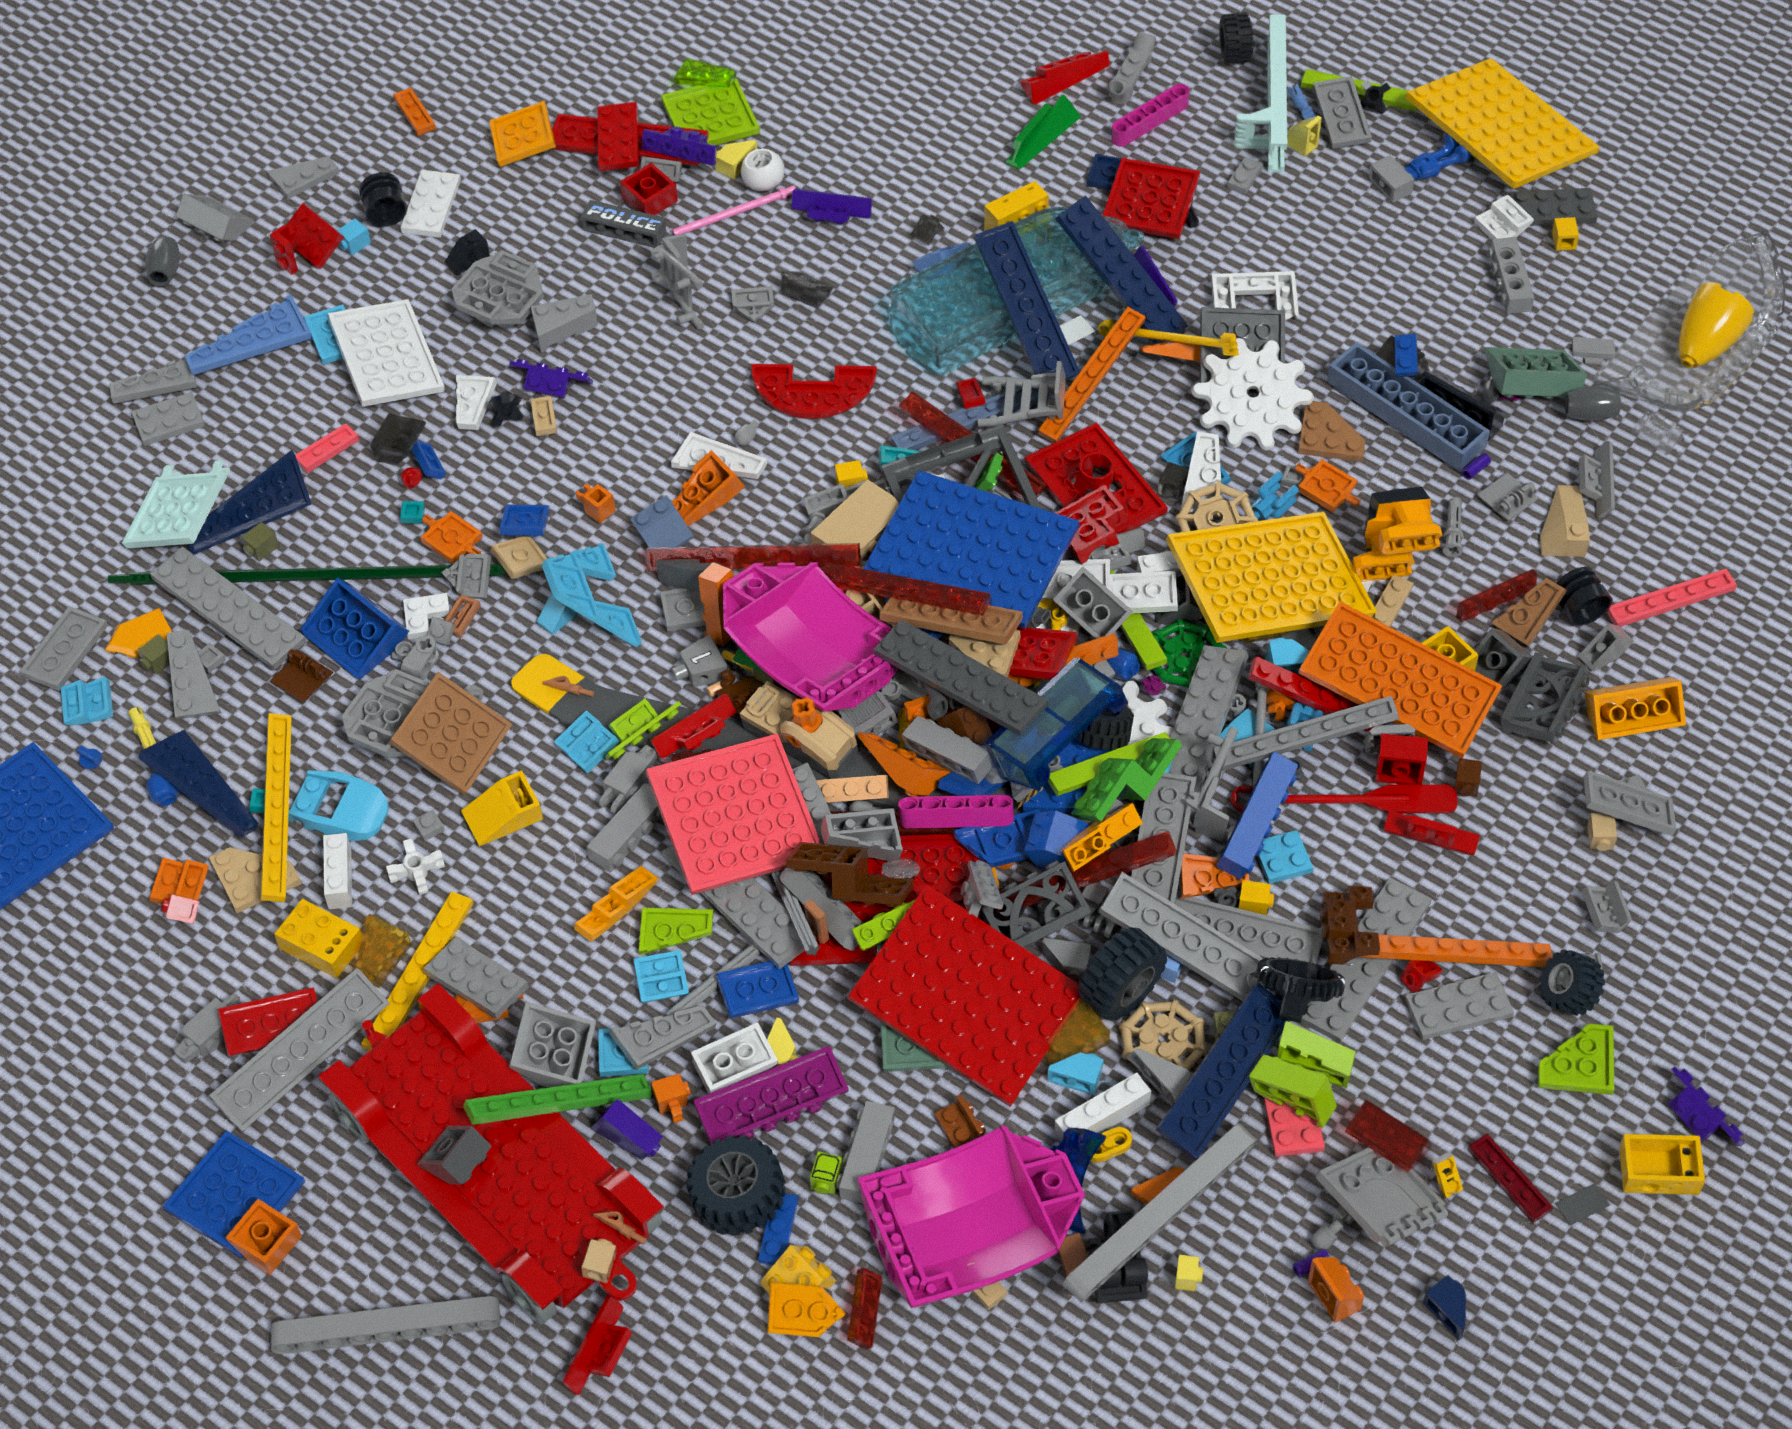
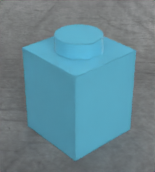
(355, 237)

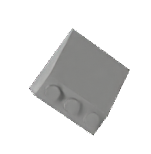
(551, 1046)

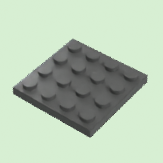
(1251, 325)

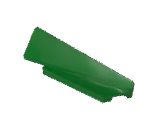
(1042, 131)

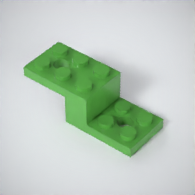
(1126, 779)

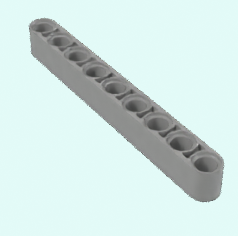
(385, 1325)

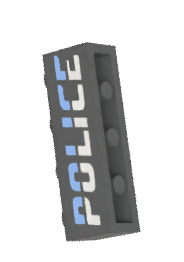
(623, 224)

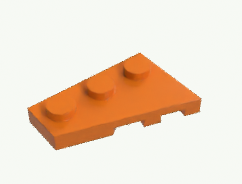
(1202, 876)

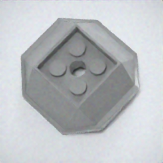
(499, 289)
(380, 711)

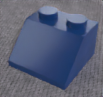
(1049, 835)

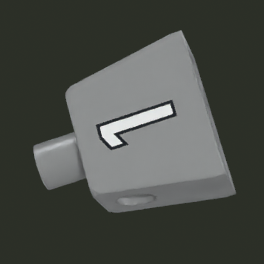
(700, 663)

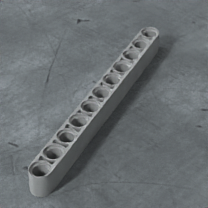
(1159, 1213)

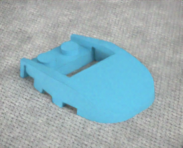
(357, 814)

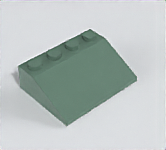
(1534, 372)

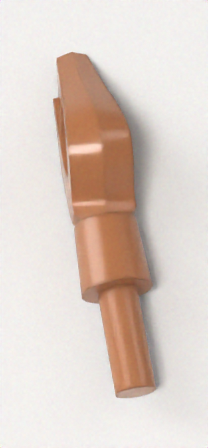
(563, 683)
(618, 1225)

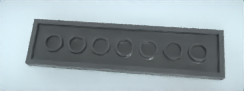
(961, 677)

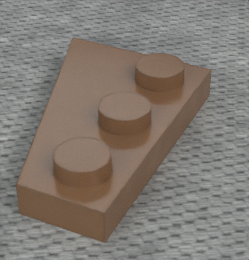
(1530, 614)

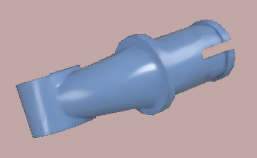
(1300, 102)

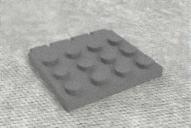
(1382, 1196)

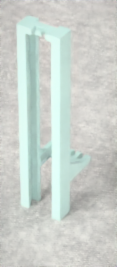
(1276, 112)

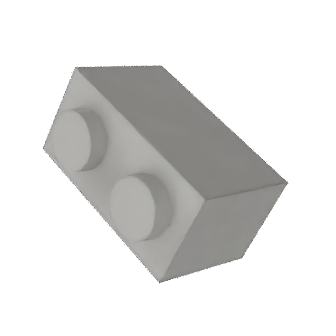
(1391, 178)

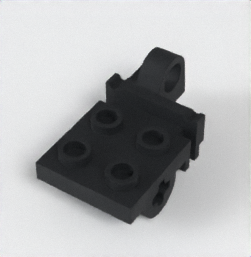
(1130, 1279)

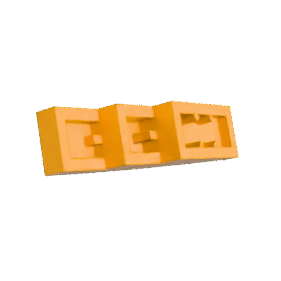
(616, 904)

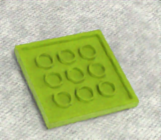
(711, 108)

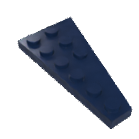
(266, 498)
(192, 773)

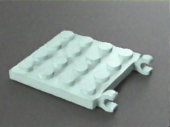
(175, 508)

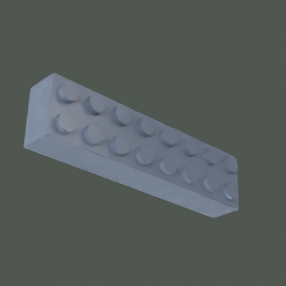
(1408, 406)

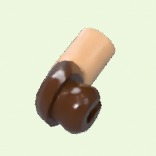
(728, 679)

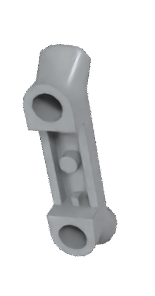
(1138, 58)

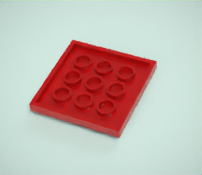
(1152, 197)

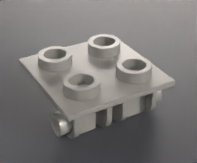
(1508, 496)

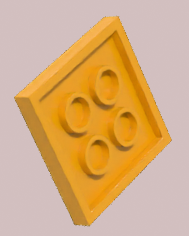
(522, 133)

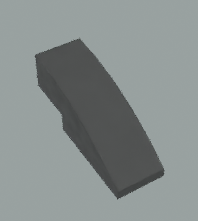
(681, 572)

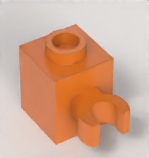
(597, 502)
(1279, 703)
(671, 1095)

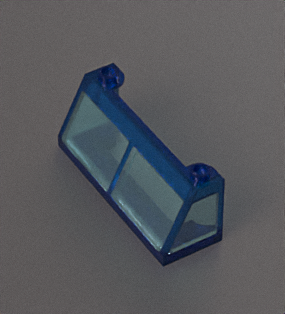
(1074, 702)

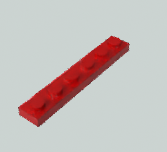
(1298, 687)

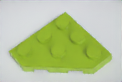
(1581, 1063)

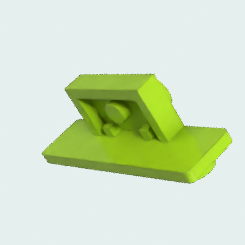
(635, 723)
(880, 927)

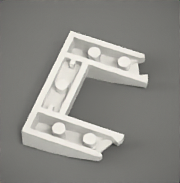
(1281, 284)

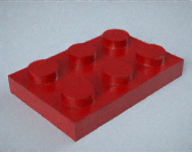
(313, 235)

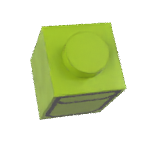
(825, 1173)

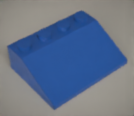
(353, 629)

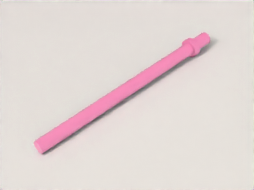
(780, 194)

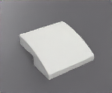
(1504, 219)

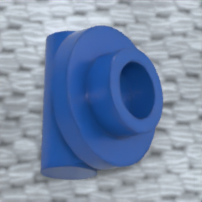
(89, 757)

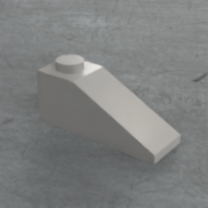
(1162, 1074)

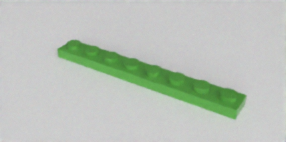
(557, 1099)

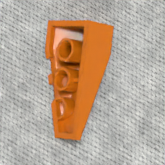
(1174, 349)
(707, 489)
(906, 770)

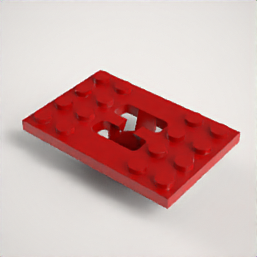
(1078, 457)

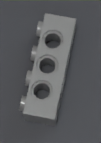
(1511, 275)

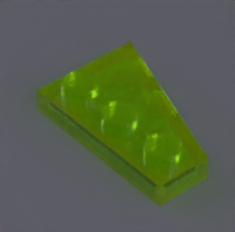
(704, 74)

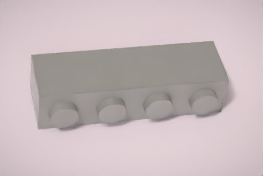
(947, 749)
(625, 830)
(867, 1148)

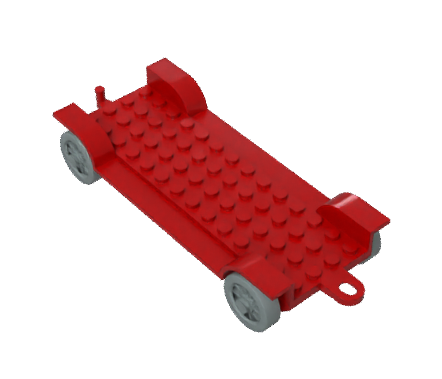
(541, 1180)

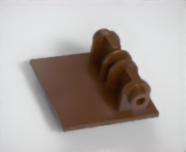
(301, 675)
(741, 692)

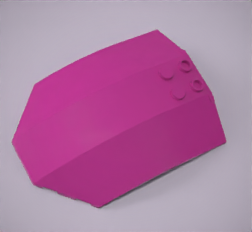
(806, 634)
(985, 1200)

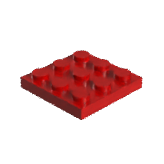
(1042, 652)

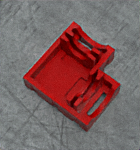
(1096, 522)

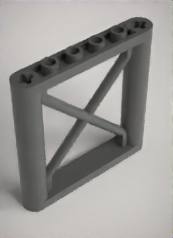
(983, 442)

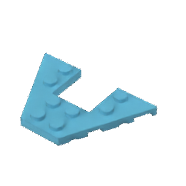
(570, 587)

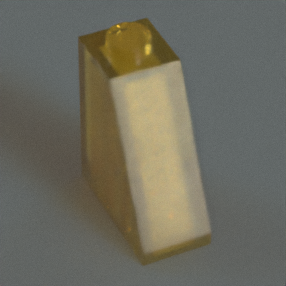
(381, 949)
(1078, 1033)

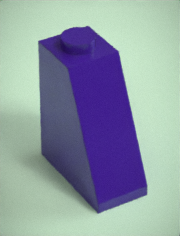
(627, 1130)

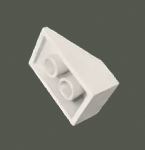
(733, 1058)

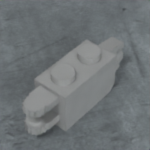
(627, 777)
(204, 1030)

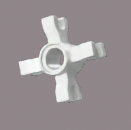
(412, 859)

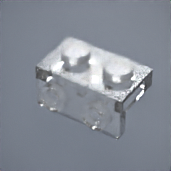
(1657, 432)

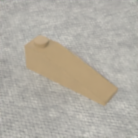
(1566, 525)

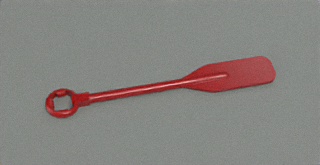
(1396, 798)

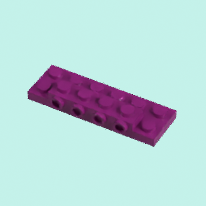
(772, 1097)

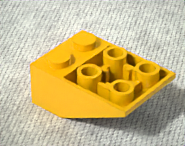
(503, 809)

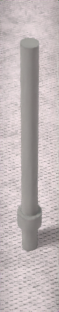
(1260, 725)

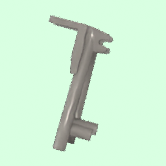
(673, 266)
(1047, 381)
(1203, 817)

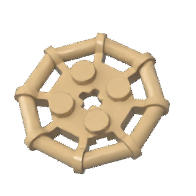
(1215, 506)
(1165, 1026)

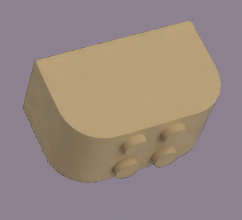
(858, 519)

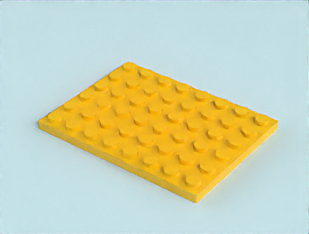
(1502, 123)
(1268, 575)

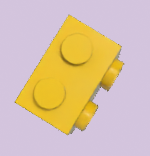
(798, 1267)

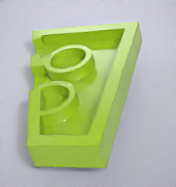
(672, 927)

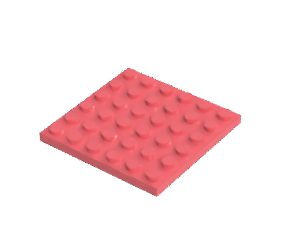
(732, 812)

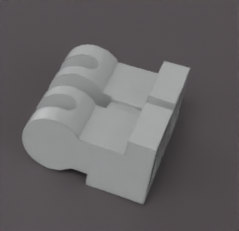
(1095, 896)

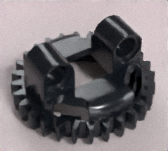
(1299, 984)

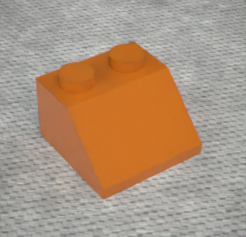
(264, 1236)
(1335, 1288)

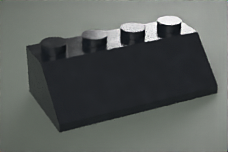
(1466, 402)

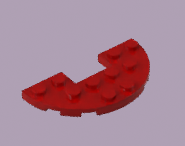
(813, 398)

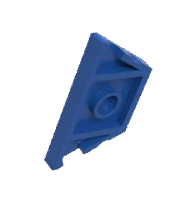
(998, 844)

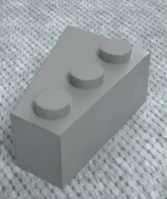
(563, 319)
(865, 829)

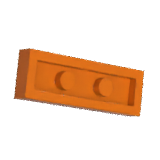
(414, 111)

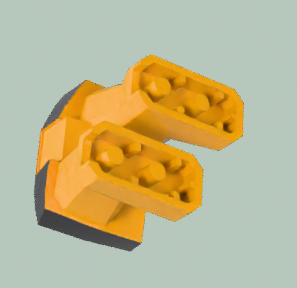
(1394, 528)

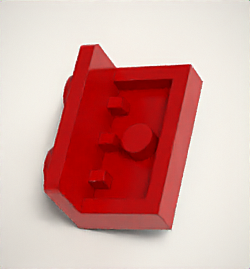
(284, 249)

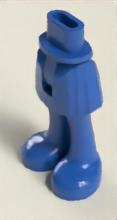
(1429, 164)

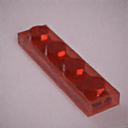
(1496, 595)

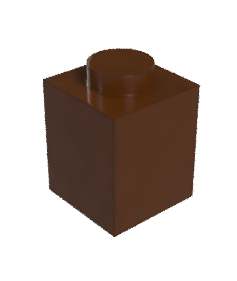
(1468, 777)

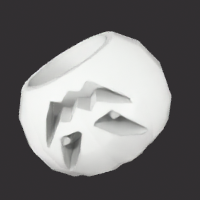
(762, 170)

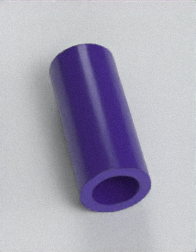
(1476, 466)
(1303, 1266)

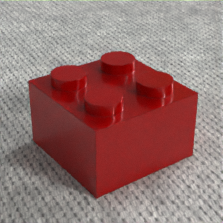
(649, 190)
(1401, 759)

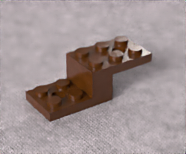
(849, 873)

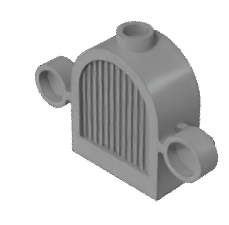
(874, 713)

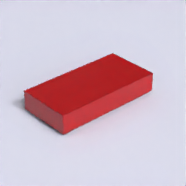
(970, 393)

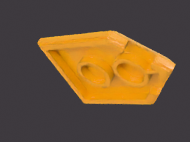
(136, 632)
(801, 1310)

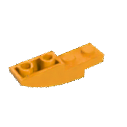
(1100, 836)

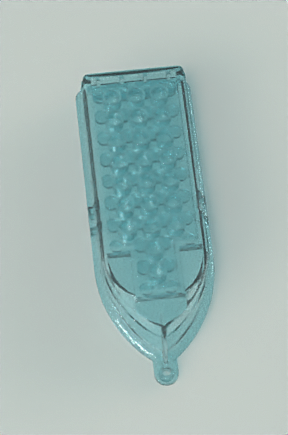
(955, 310)

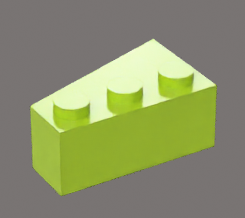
(1316, 1054)
(1295, 1086)

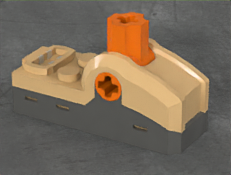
(804, 730)

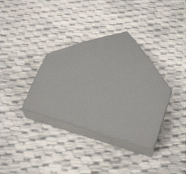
(753, 302)
(470, 575)

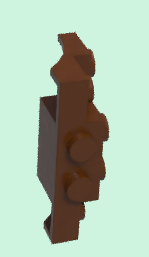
(1341, 925)

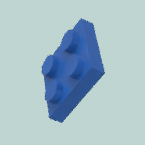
(524, 520)

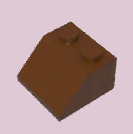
(967, 723)

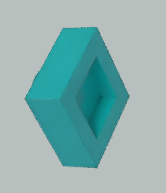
(412, 511)
(257, 800)

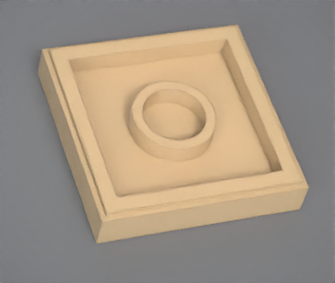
(519, 556)

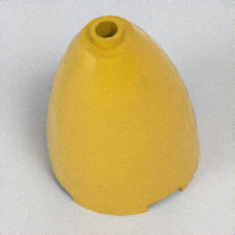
(1712, 324)

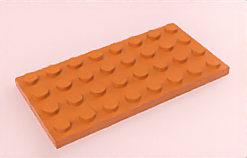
(1429, 689)

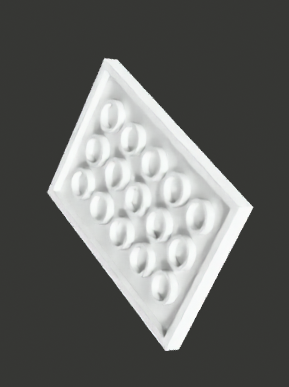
(385, 352)

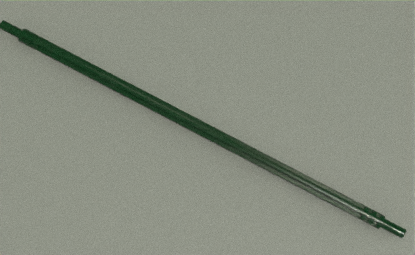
(312, 574)

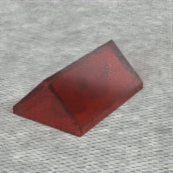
(1388, 1136)

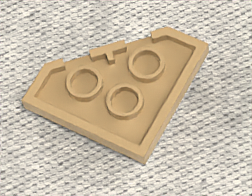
(993, 655)
(241, 876)

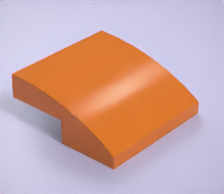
(179, 880)

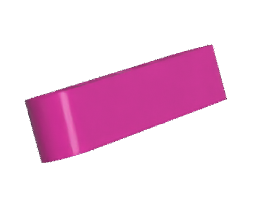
(1150, 115)
(956, 811)

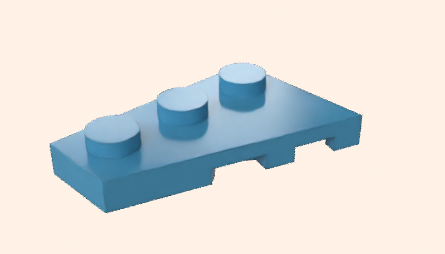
(1182, 454)

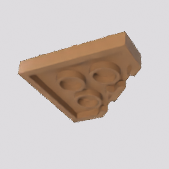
(1329, 435)

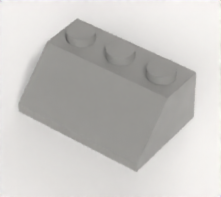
(212, 217)
(1092, 604)

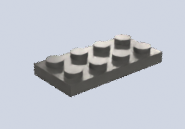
(1557, 203)

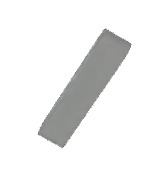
(839, 917)

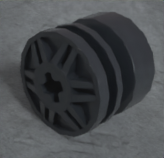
(383, 199)
(1585, 596)

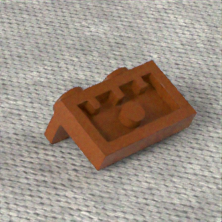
(959, 1122)

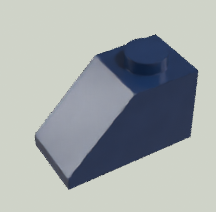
(1448, 1304)

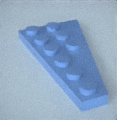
(259, 334)

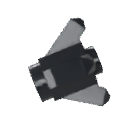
(1374, 96)
(506, 408)

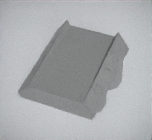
(1373, 737)

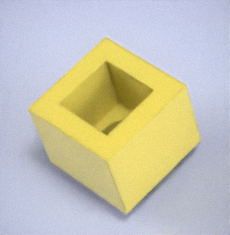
(1188, 1273)

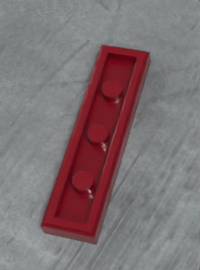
(1510, 1178)

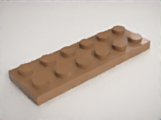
(995, 626)

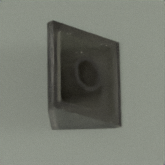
(804, 288)

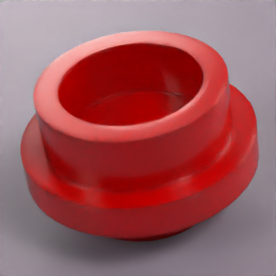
(411, 477)

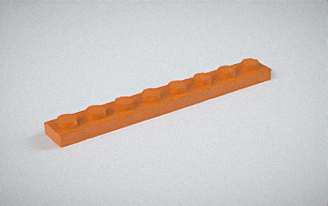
(1093, 373)
(1463, 951)

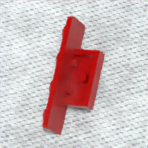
(695, 728)
(1431, 832)
(599, 1348)

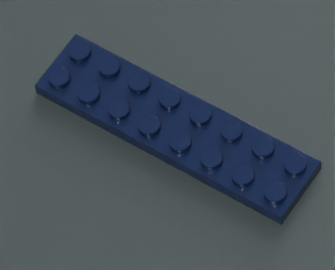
(1119, 267)
(1025, 300)
(1223, 1073)

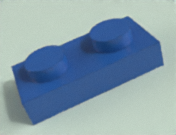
(1406, 355)
(428, 460)

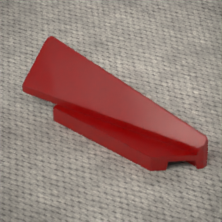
(1063, 74)

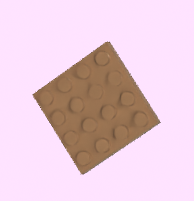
(450, 733)

